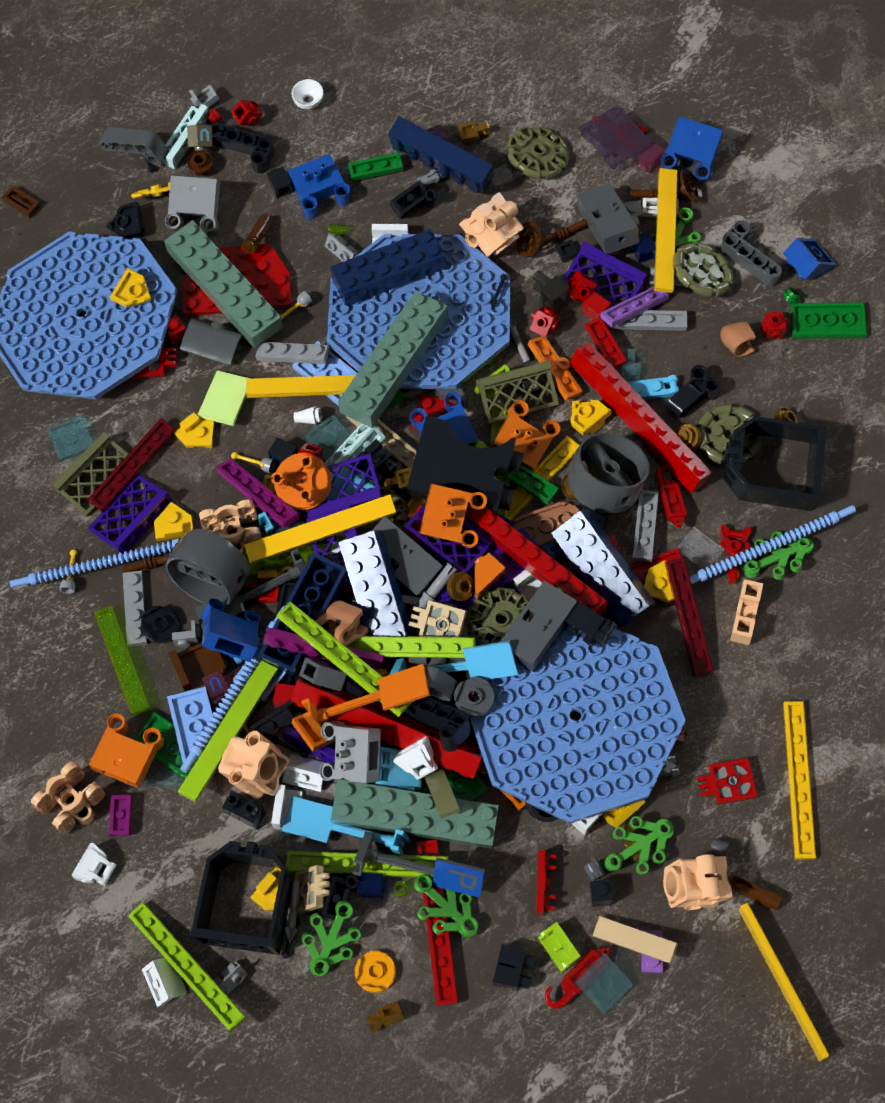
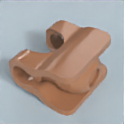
(342, 620)

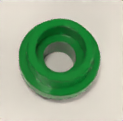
(791, 295)

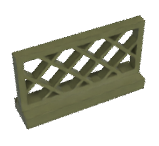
(512, 376)
(80, 467)

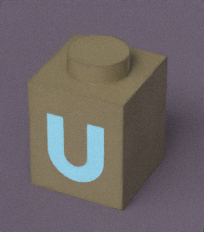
(199, 136)

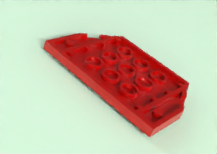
(261, 269)

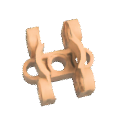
(241, 513)
(47, 799)

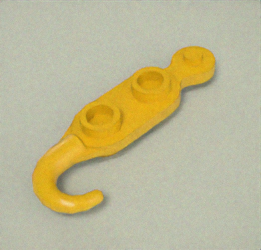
(156, 190)

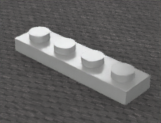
(656, 321)
(292, 352)
(645, 526)
(134, 607)

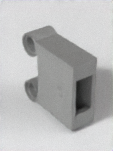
(193, 197)
(355, 753)

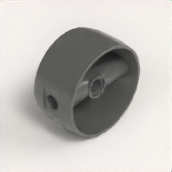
(607, 489)
(207, 567)

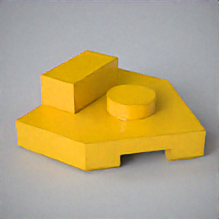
(131, 290)
(589, 416)
(196, 432)
(172, 523)
(658, 584)
(267, 890)

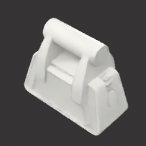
(415, 756)
(91, 865)

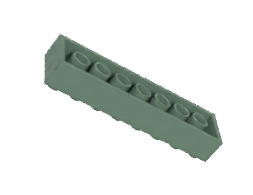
(223, 284)
(393, 359)
(413, 813)

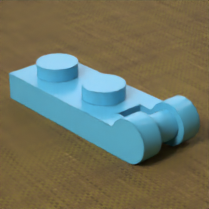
(655, 388)

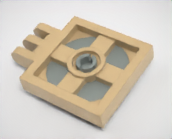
(439, 620)
(312, 888)

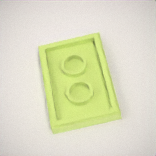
(224, 398)

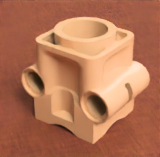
(492, 225)
(253, 765)
(697, 882)

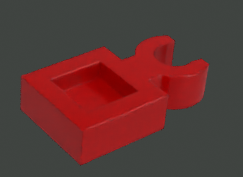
(270, 596)

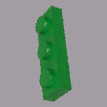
(375, 166)
(534, 484)

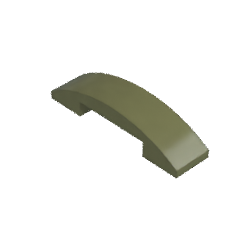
(442, 793)

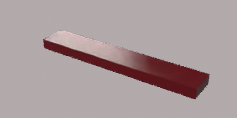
(131, 465)
(688, 616)

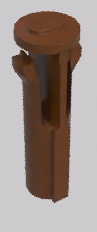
(258, 233)
(755, 892)

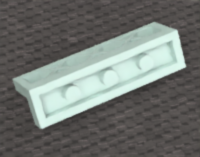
(180, 148)
(355, 445)

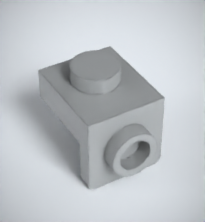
(206, 97)
(187, 638)

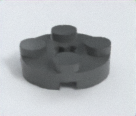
(470, 687)

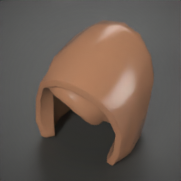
(737, 338)

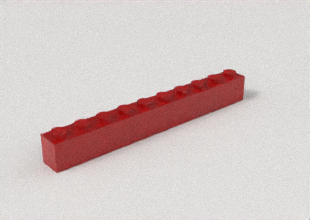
(640, 417)
(532, 557)
(394, 729)

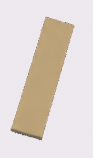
(635, 940)

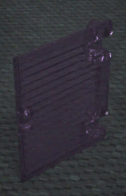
(615, 134)

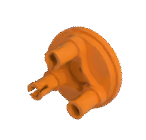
(302, 481)

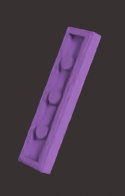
(633, 306)

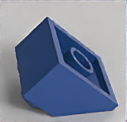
(808, 258)

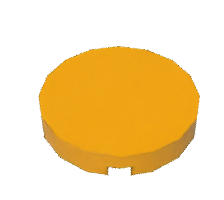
(375, 971)

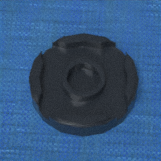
(159, 624)

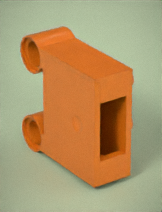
(528, 438)
(446, 514)
(122, 756)

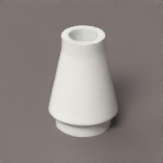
(309, 416)

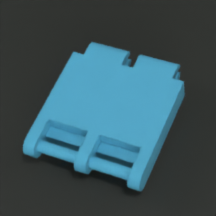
(393, 775)

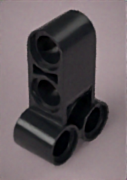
(694, 392)

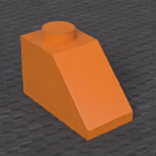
(486, 573)

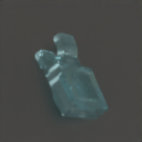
(631, 371)

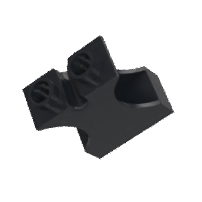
(451, 462)

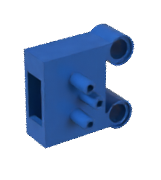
(695, 143)
(316, 182)
(457, 419)
(230, 633)

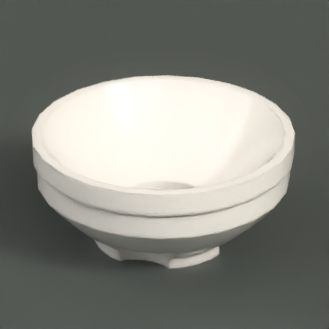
(307, 88)

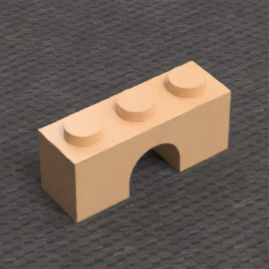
(746, 612)

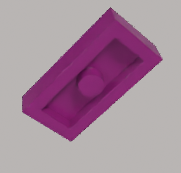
(120, 815)

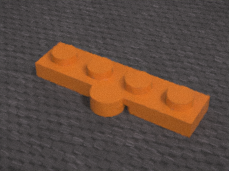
(561, 376)

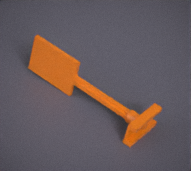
(394, 691)

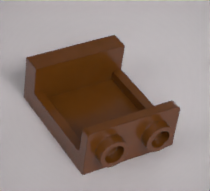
(197, 663)

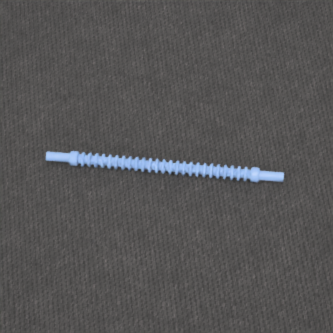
(833, 517)
(56, 573)
(196, 750)

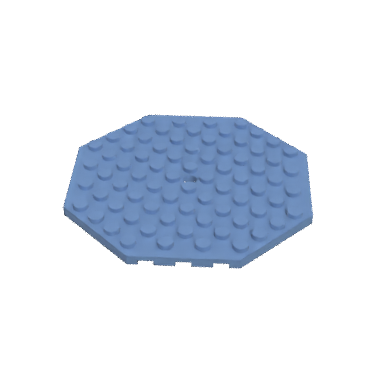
(465, 341)
(87, 355)
(587, 763)

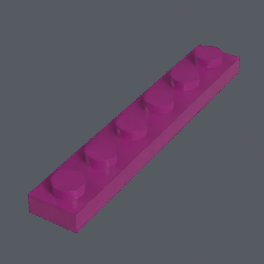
(258, 493)
(295, 643)

